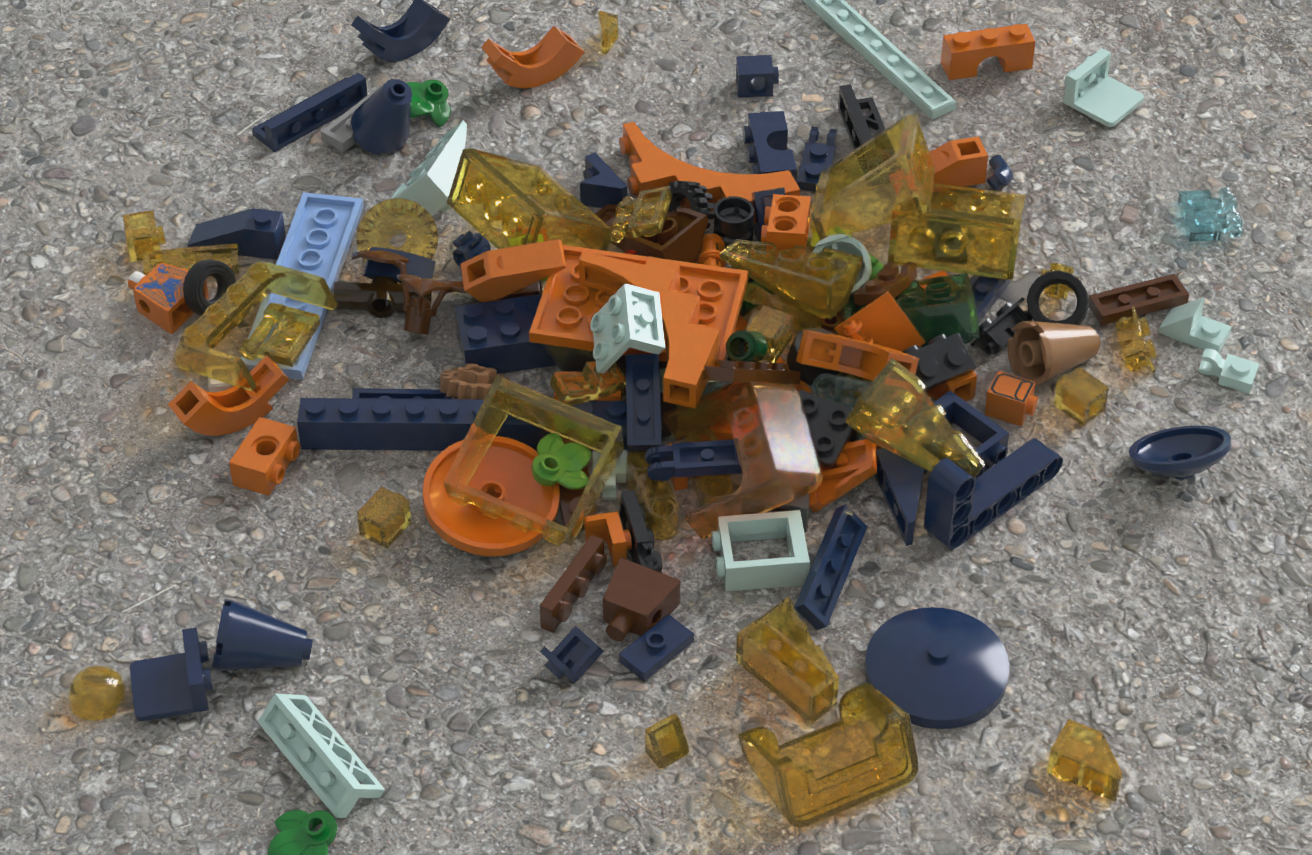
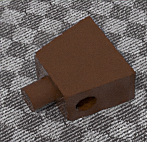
(638, 599)

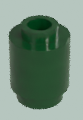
(746, 346)

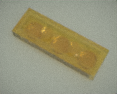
(187, 257)

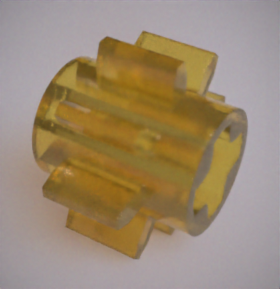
(1058, 290)

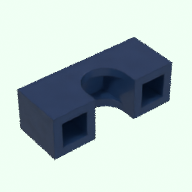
(768, 143)

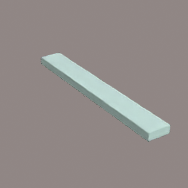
(884, 56)

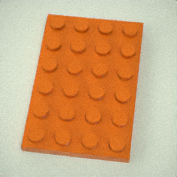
(568, 306)

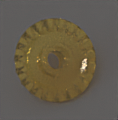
(394, 218)

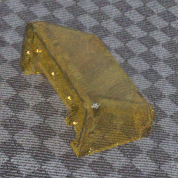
(838, 764)

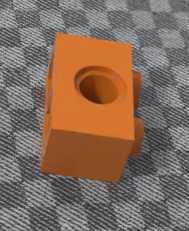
(264, 456)

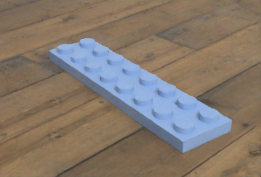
(317, 246)

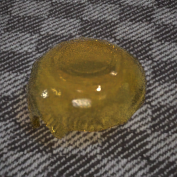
(96, 693)

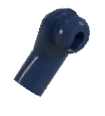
(1002, 173)

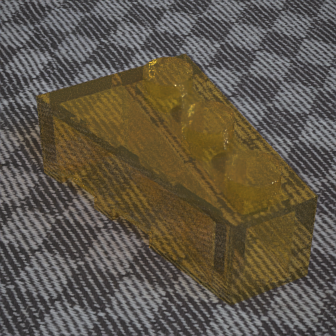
(788, 661)

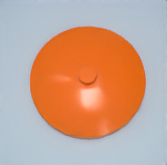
(502, 474)

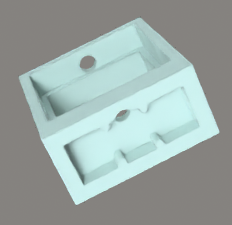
(761, 572)

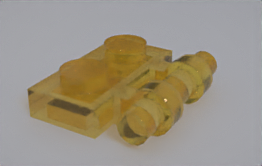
(641, 215)

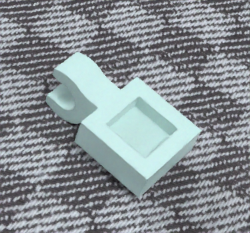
(1232, 372)
(618, 475)

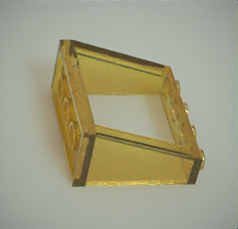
(875, 182)
(494, 200)
(962, 232)
(547, 414)

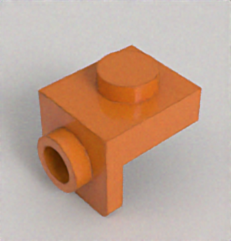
(610, 529)

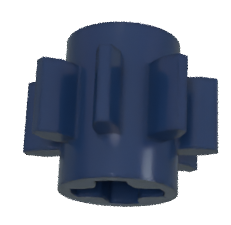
(469, 246)

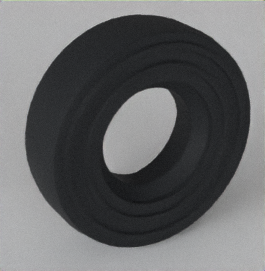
(195, 279)

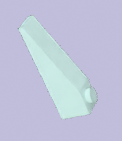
(434, 176)

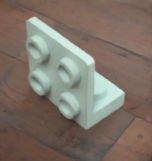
(627, 320)

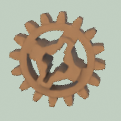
(468, 381)

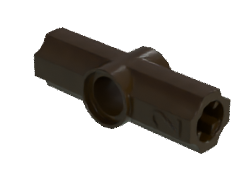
(379, 297)

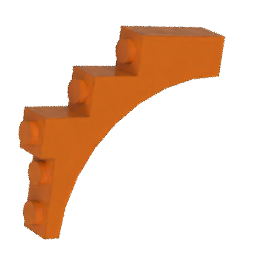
(655, 169)
(686, 342)

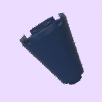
(384, 118)
(257, 640)

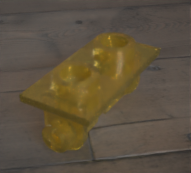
(1141, 350)

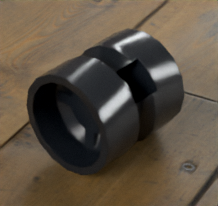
(734, 219)

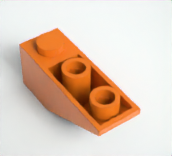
(960, 162)
(511, 269)

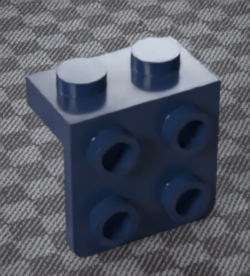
(172, 682)

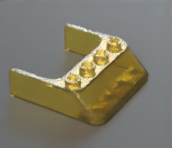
(197, 343)

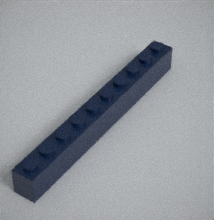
(416, 423)

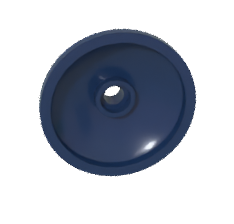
(1180, 451)

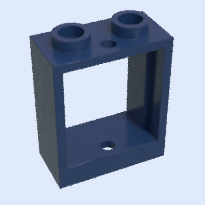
(992, 436)

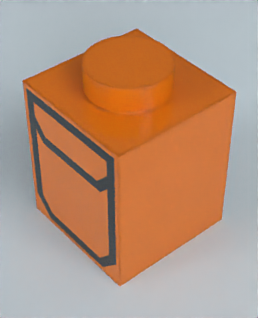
(1011, 398)

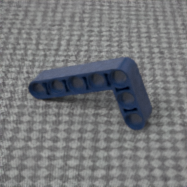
(963, 505)

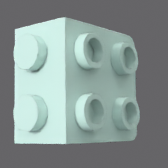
(1097, 94)

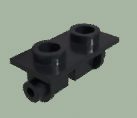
(993, 333)

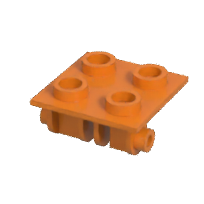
(882, 324)

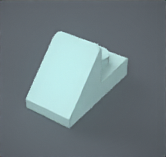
(1190, 327)

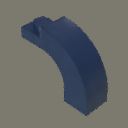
(406, 36)

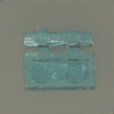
(1200, 214)

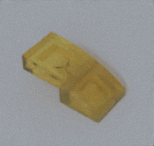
(588, 384)

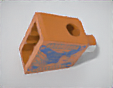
(161, 296)

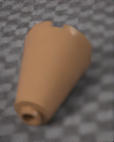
(1049, 349)

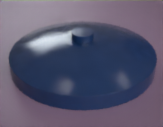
(938, 666)

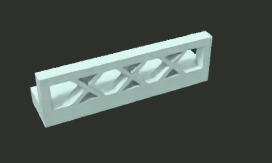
(318, 753)

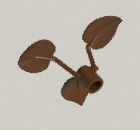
(419, 310)

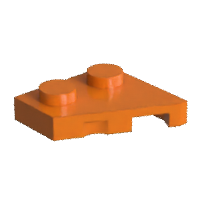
(852, 468)

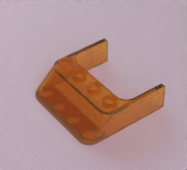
(770, 443)

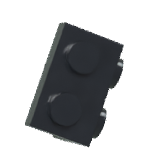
(942, 360)
(828, 427)

